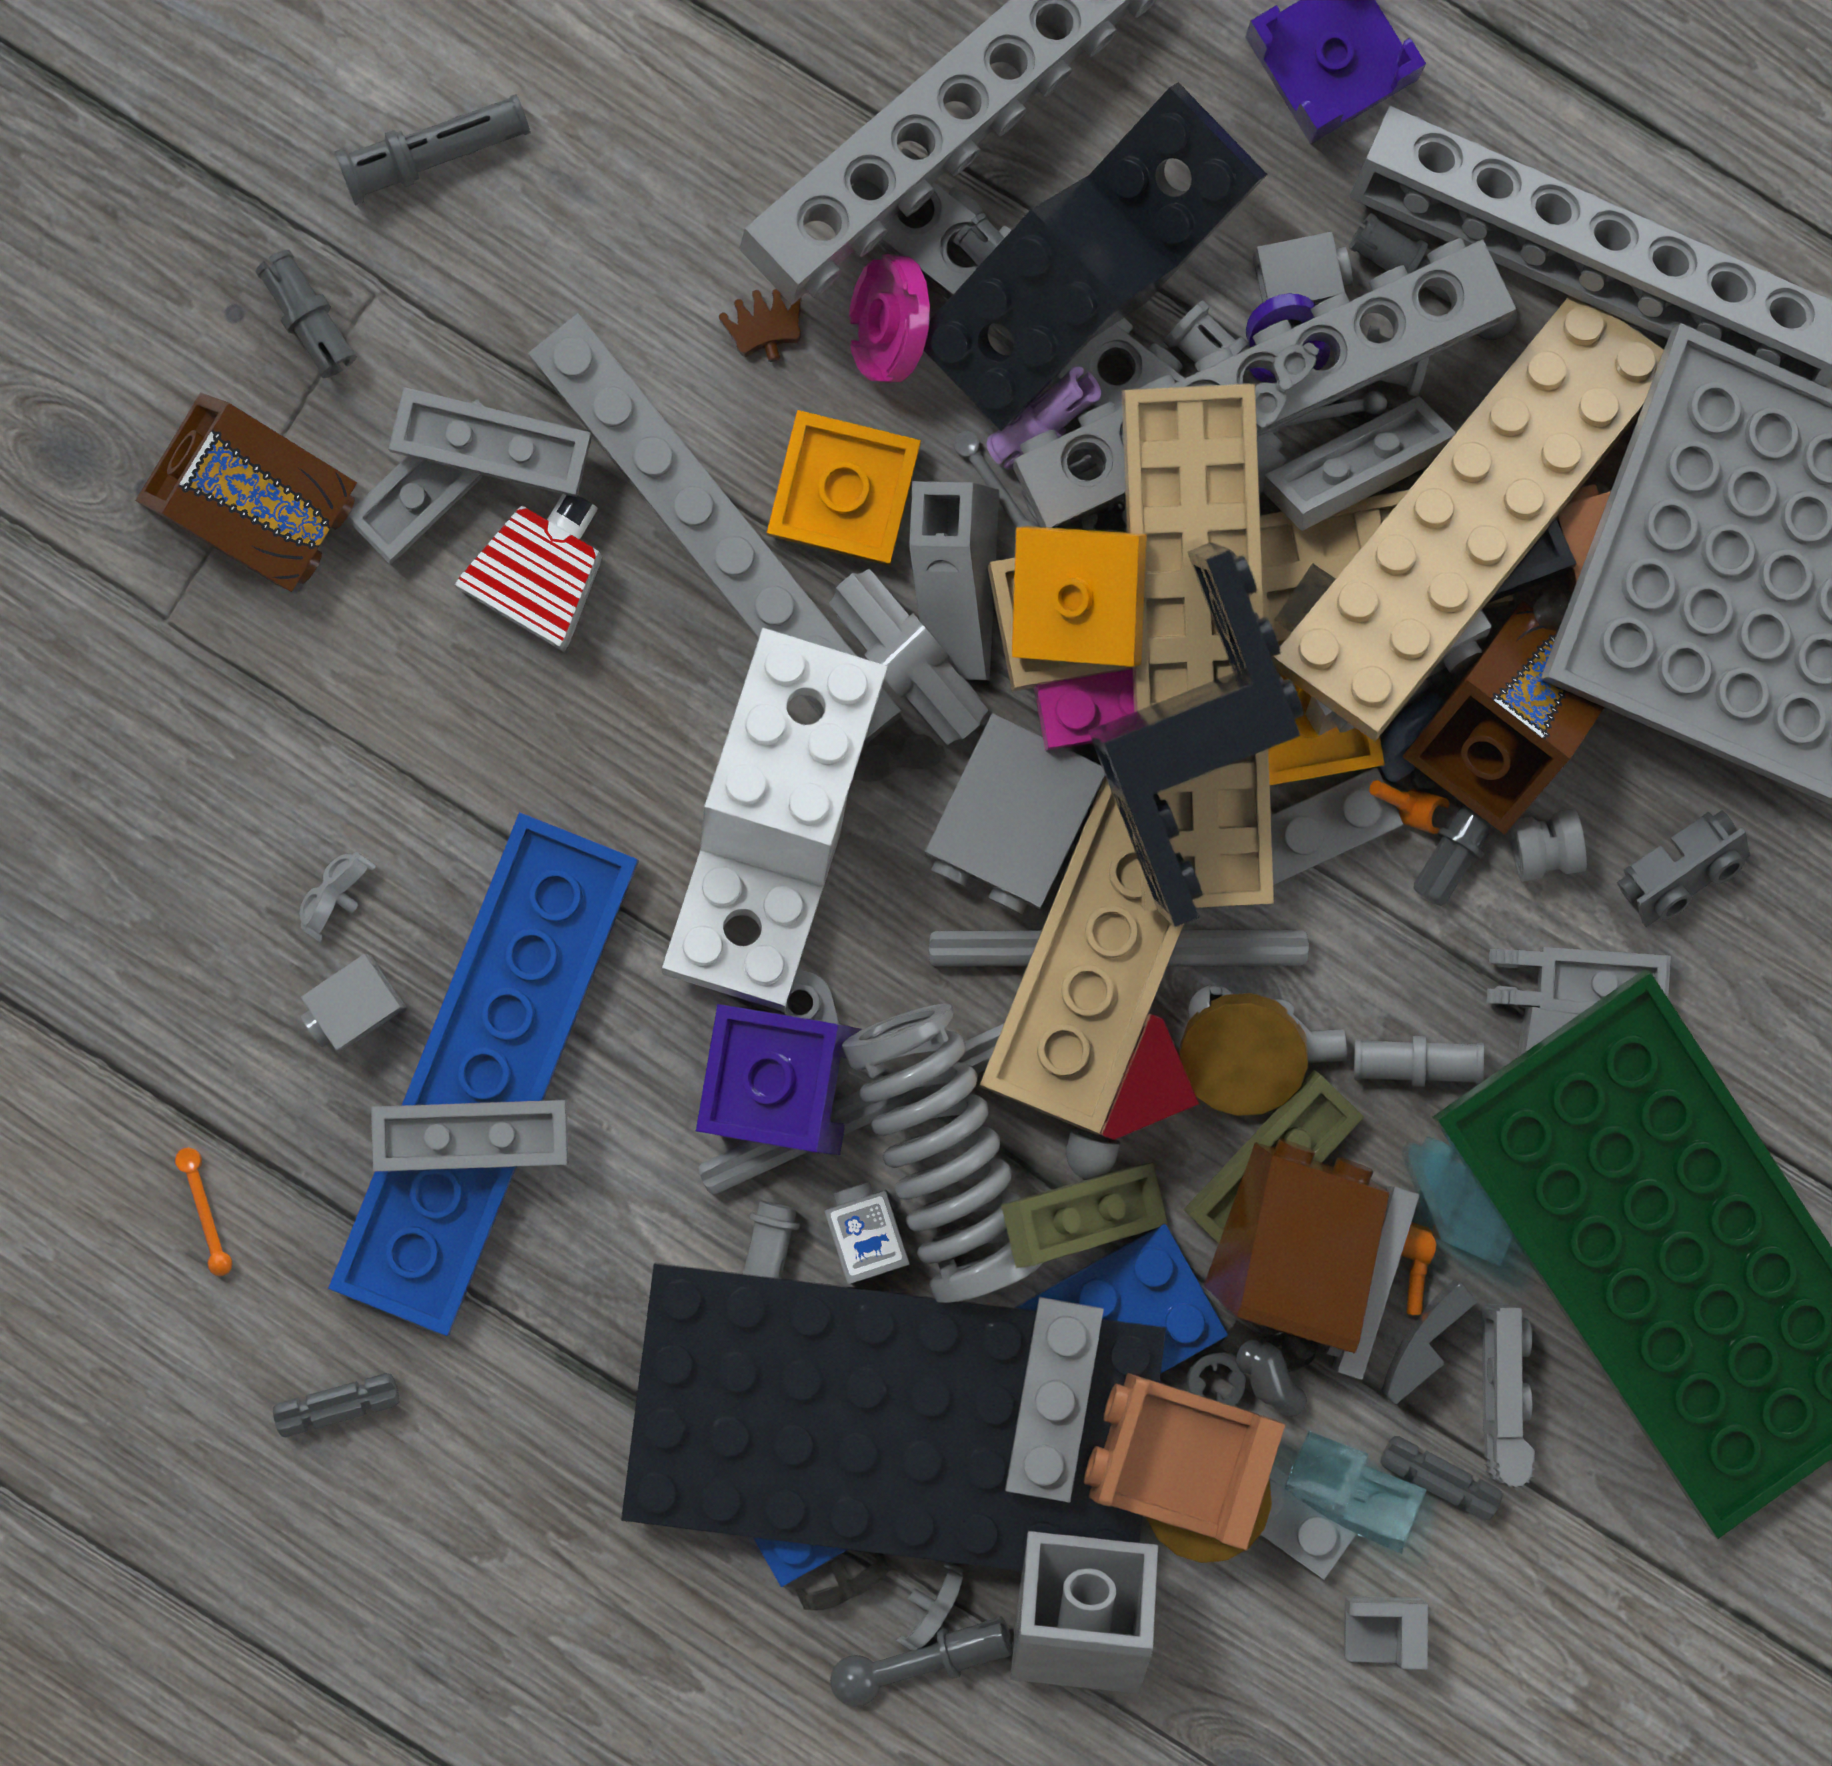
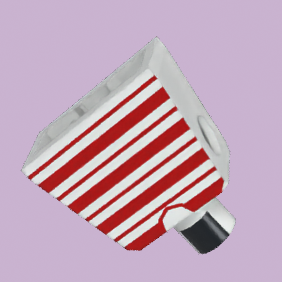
(538, 570)

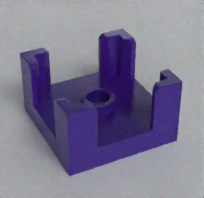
(1332, 60)
(773, 1079)

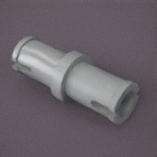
(1418, 1061)

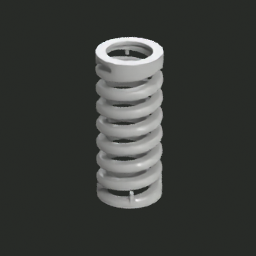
(869, 1051)

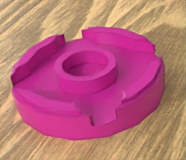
(891, 318)

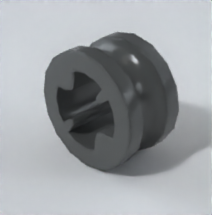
(1235, 1376)

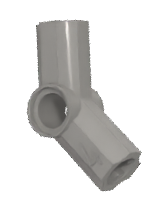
(912, 656)

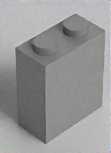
(1013, 815)

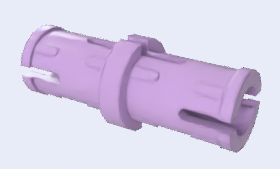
(1047, 412)

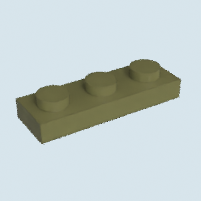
(1312, 1117)
(1084, 1215)

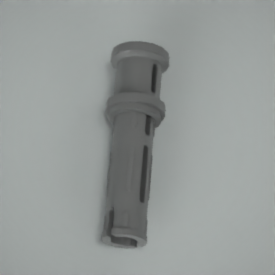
(402, 156)

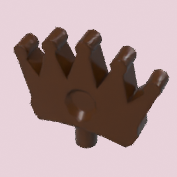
(764, 327)

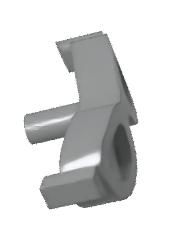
(1289, 368)
(336, 879)
(937, 1608)

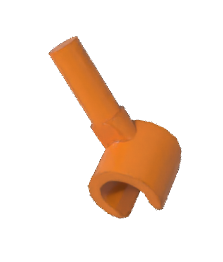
(1414, 806)
(1419, 1247)

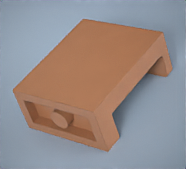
(1184, 1459)

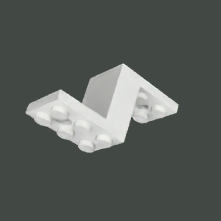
(773, 818)

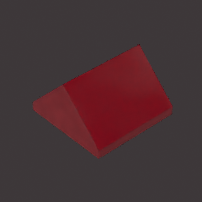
(1151, 1085)

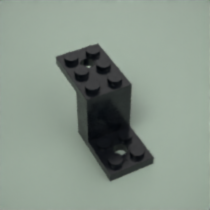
(1090, 256)
(1198, 730)

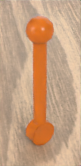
(189, 1161)

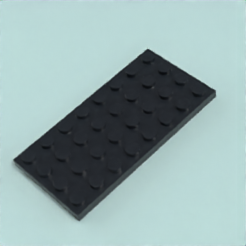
(854, 1418)

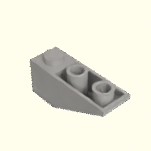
(950, 556)

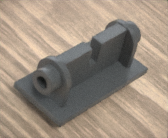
(1710, 852)

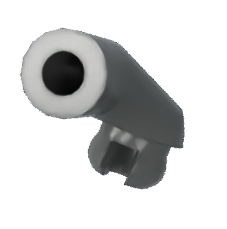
(1270, 1377)

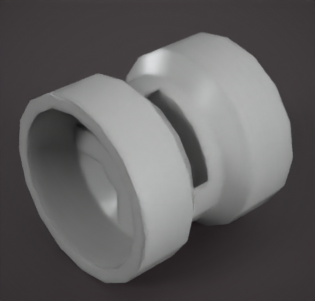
(1548, 845)

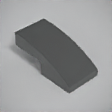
(1415, 1357)

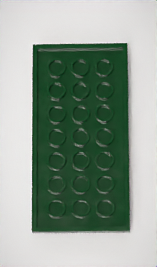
(1665, 1244)

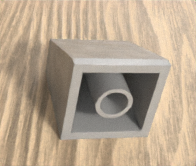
(1085, 1612)

